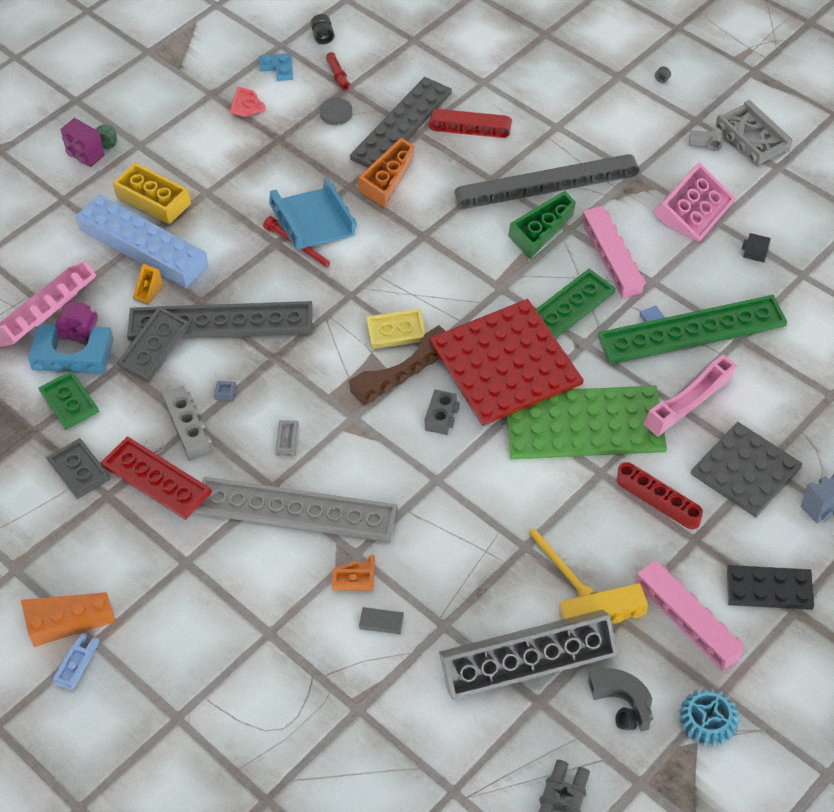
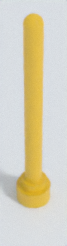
(582, 590)

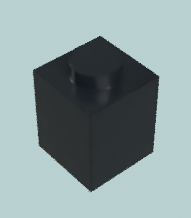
(756, 247)

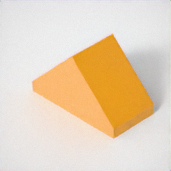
(148, 284)

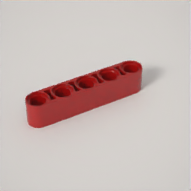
(470, 123)
(633, 482)

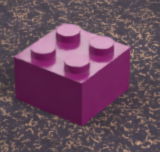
(82, 142)

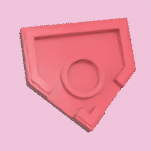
(246, 103)

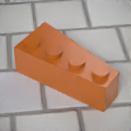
(386, 172)
(65, 616)

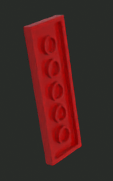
(156, 478)

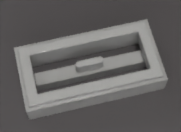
(286, 450)

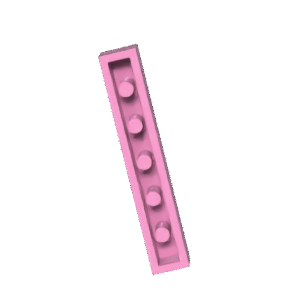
(613, 252)
(690, 615)

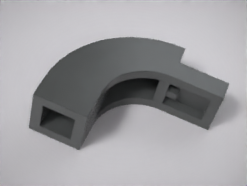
(623, 685)

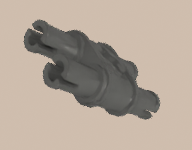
(556, 787)

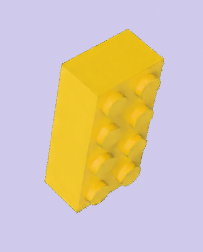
(152, 193)

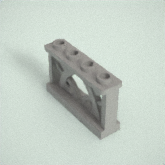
(748, 146)

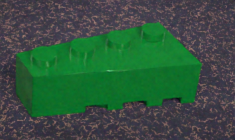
(540, 224)

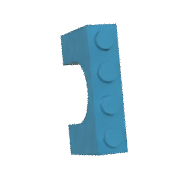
(89, 360)

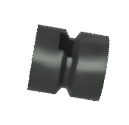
(322, 29)

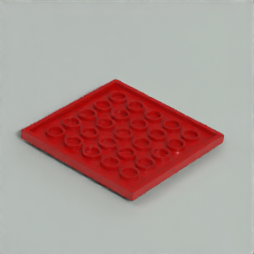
(505, 361)

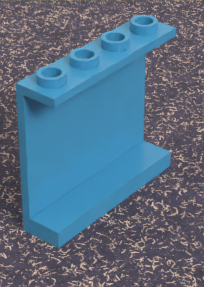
(313, 216)

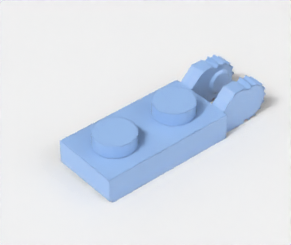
(75, 662)

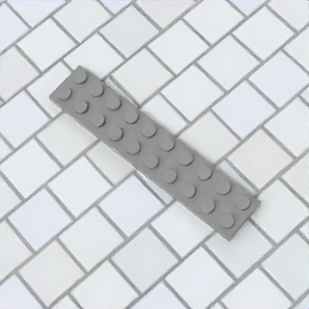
(299, 509)

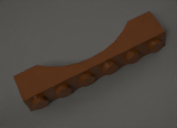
(372, 384)

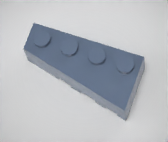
(819, 499)

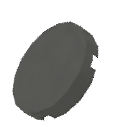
(336, 111)

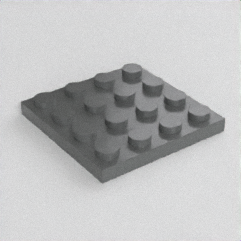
(746, 469)

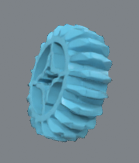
(722, 726)

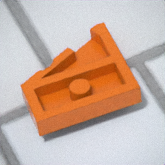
(355, 575)

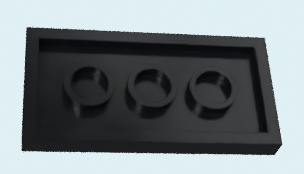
(770, 587)

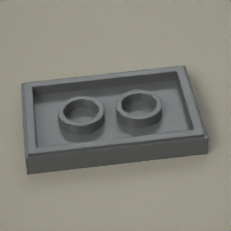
(78, 468)

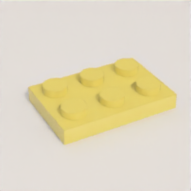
(395, 328)

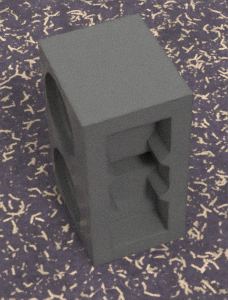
(441, 412)

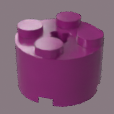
(76, 322)

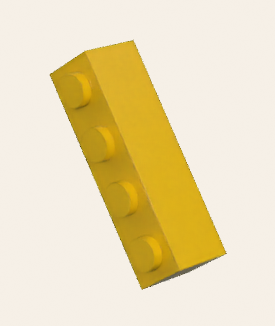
(618, 603)

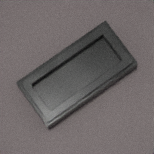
(381, 620)

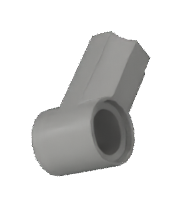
(712, 139)

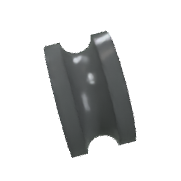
(662, 74)

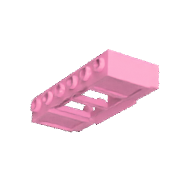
(45, 303)

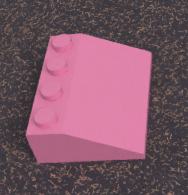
(695, 203)

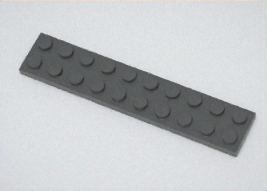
(233, 319)

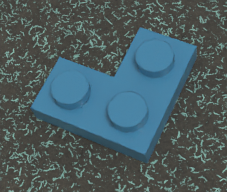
(280, 62)

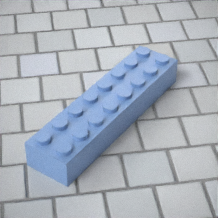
(142, 241)

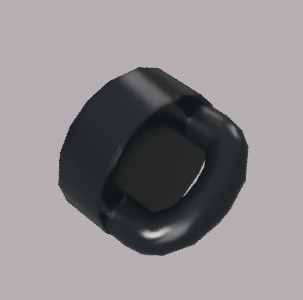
(626, 719)

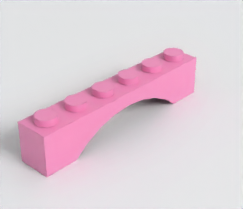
(671, 411)

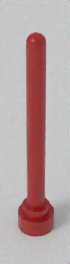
(272, 224)

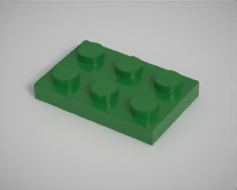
(68, 400)

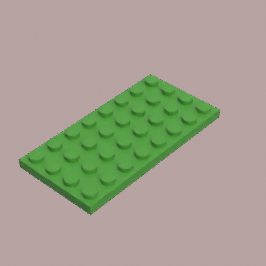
(586, 424)

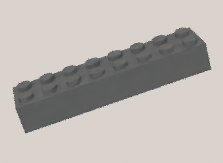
(528, 654)

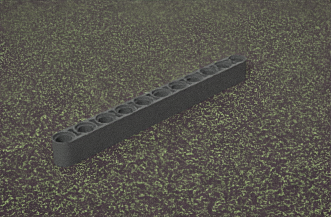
(546, 181)

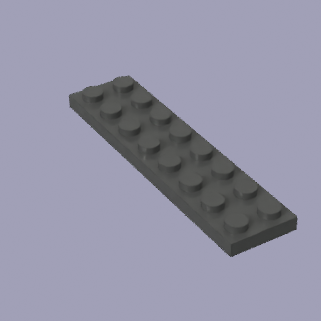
(402, 120)

